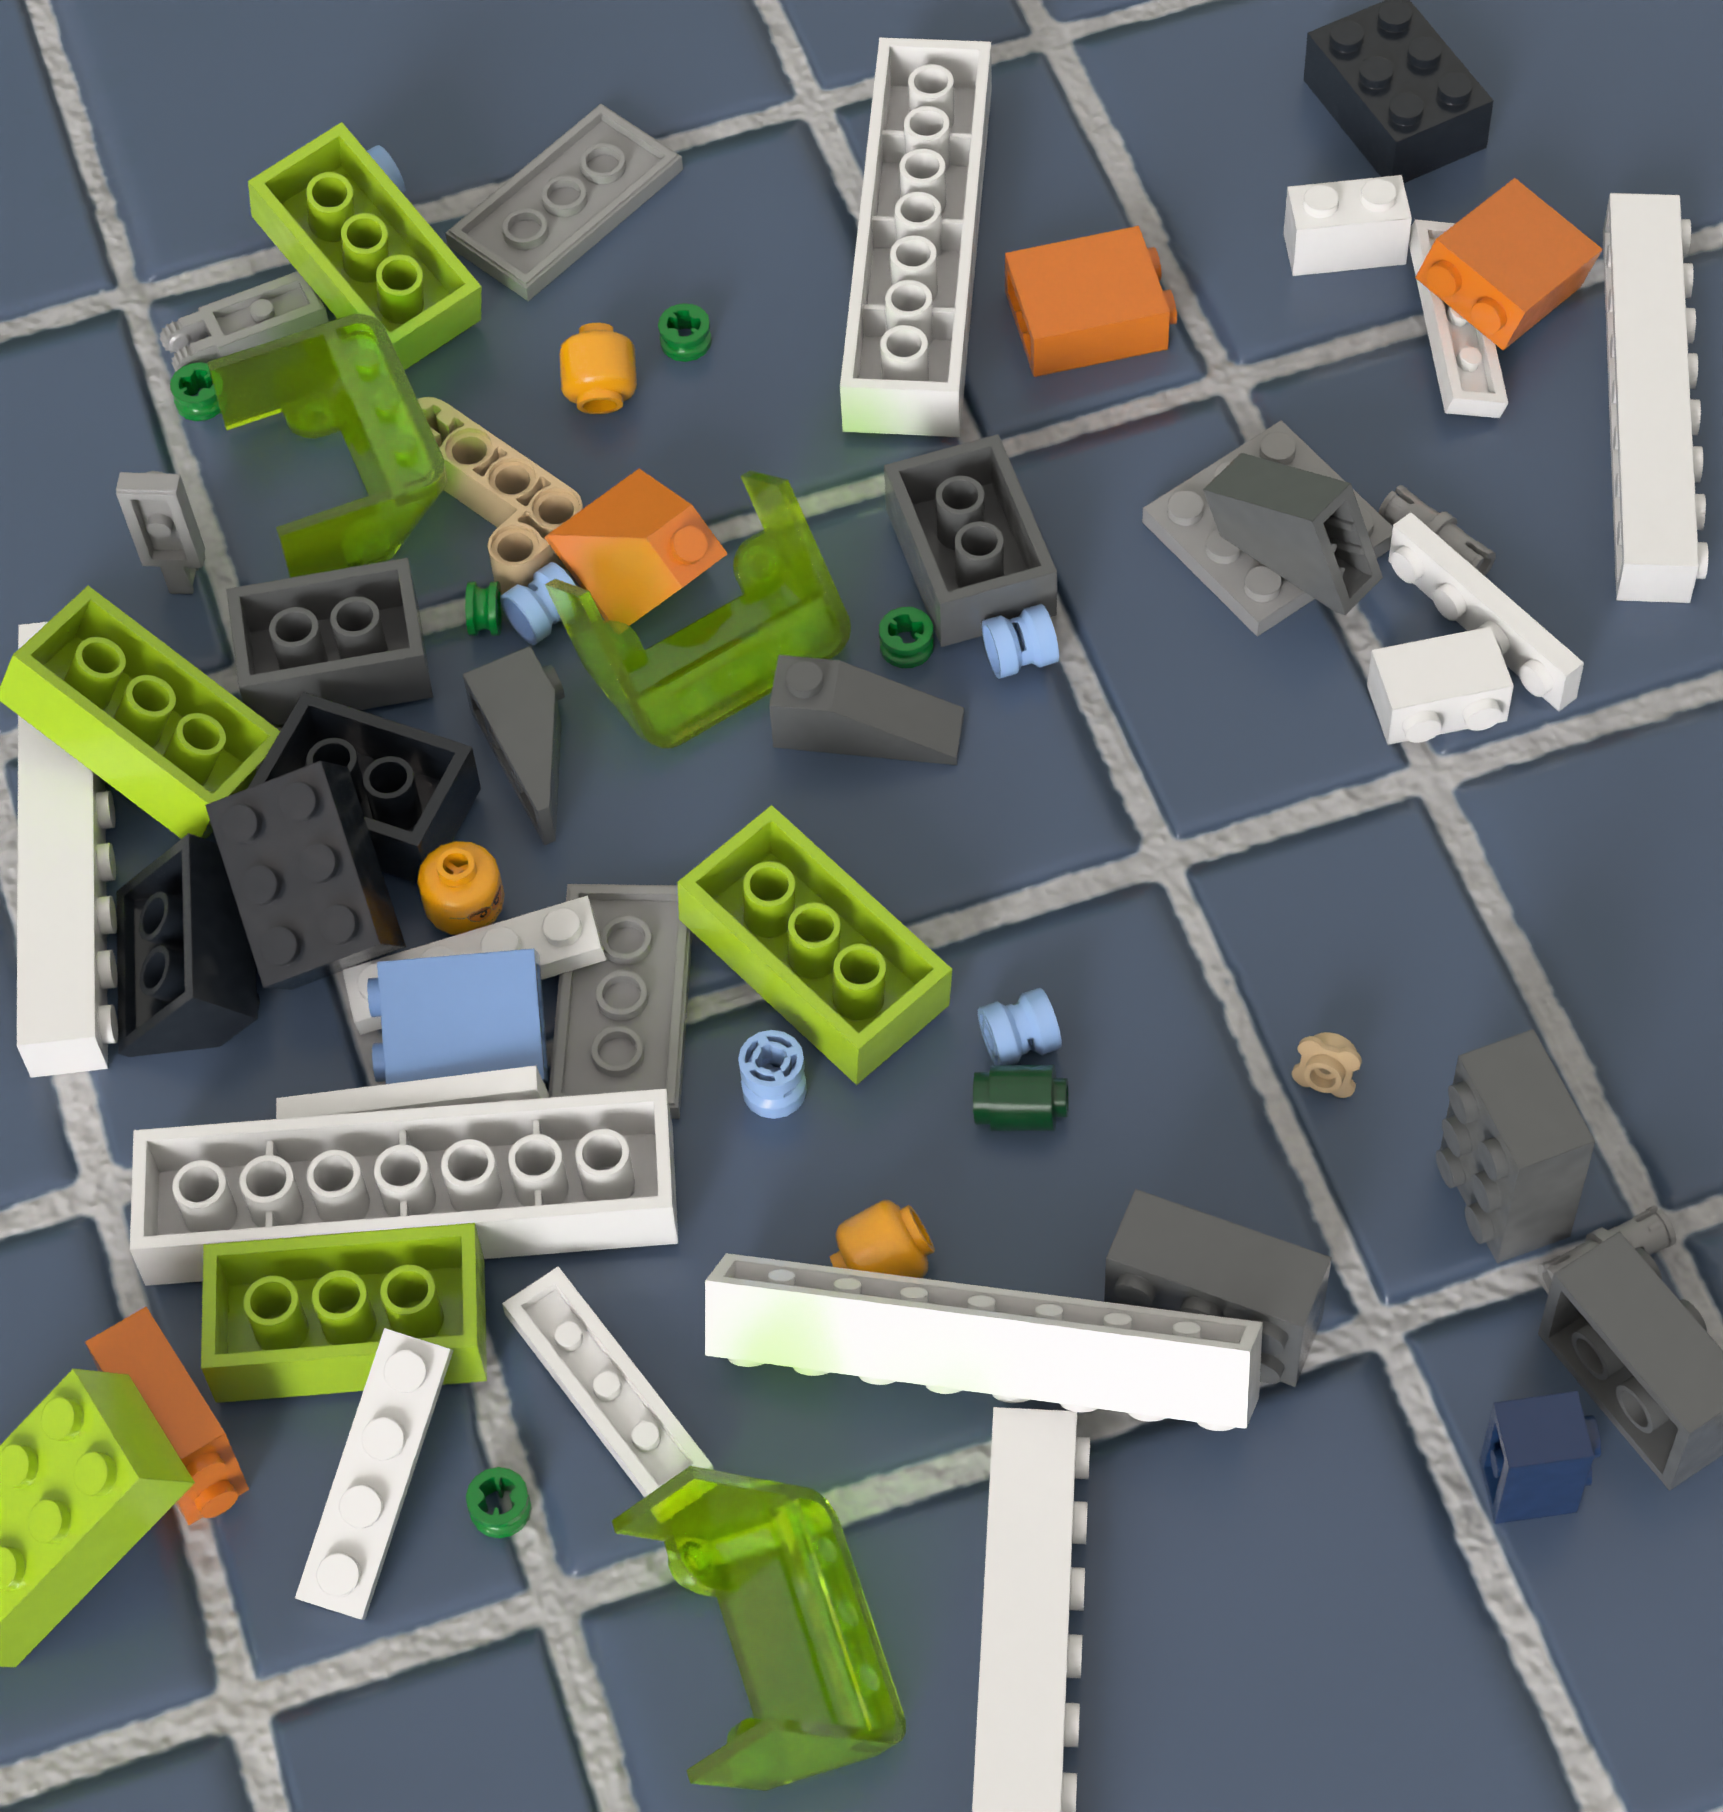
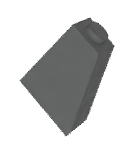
(1297, 527)

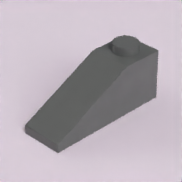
(859, 713)
(521, 720)

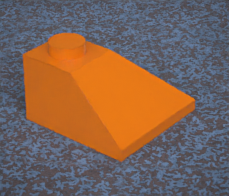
(635, 547)

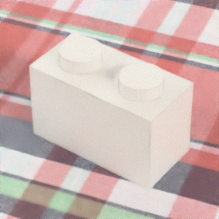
(1347, 225)
(1440, 686)

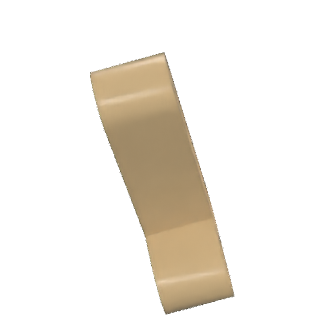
(504, 490)

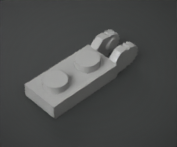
(244, 321)

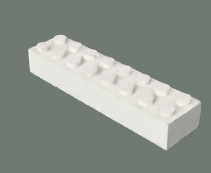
(917, 239)
(521, 1170)

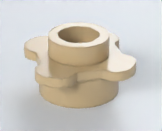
(1327, 1064)

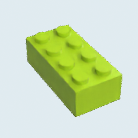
(364, 244)
(136, 713)
(814, 944)
(314, 1308)
(75, 1497)

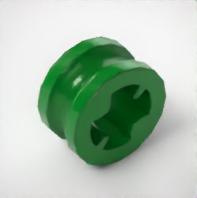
(684, 317)
(187, 382)
(483, 608)
(920, 628)
(498, 1524)

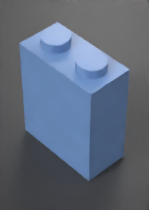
(458, 1015)

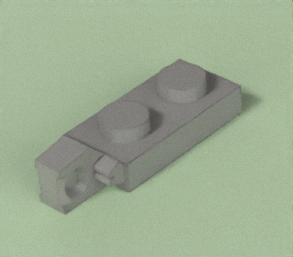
(162, 526)

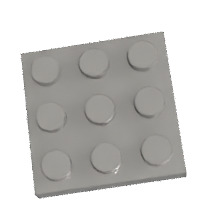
(1240, 581)

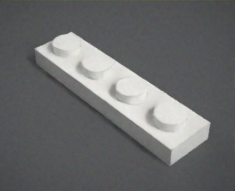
(1462, 355)
(1476, 603)
(561, 934)
(444, 1091)
(603, 1382)
(374, 1474)

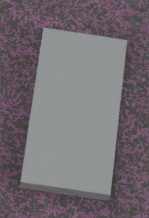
(564, 202)
(626, 1016)

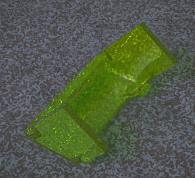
(352, 383)
(730, 653)
(791, 1618)

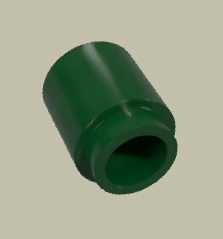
(1020, 1098)

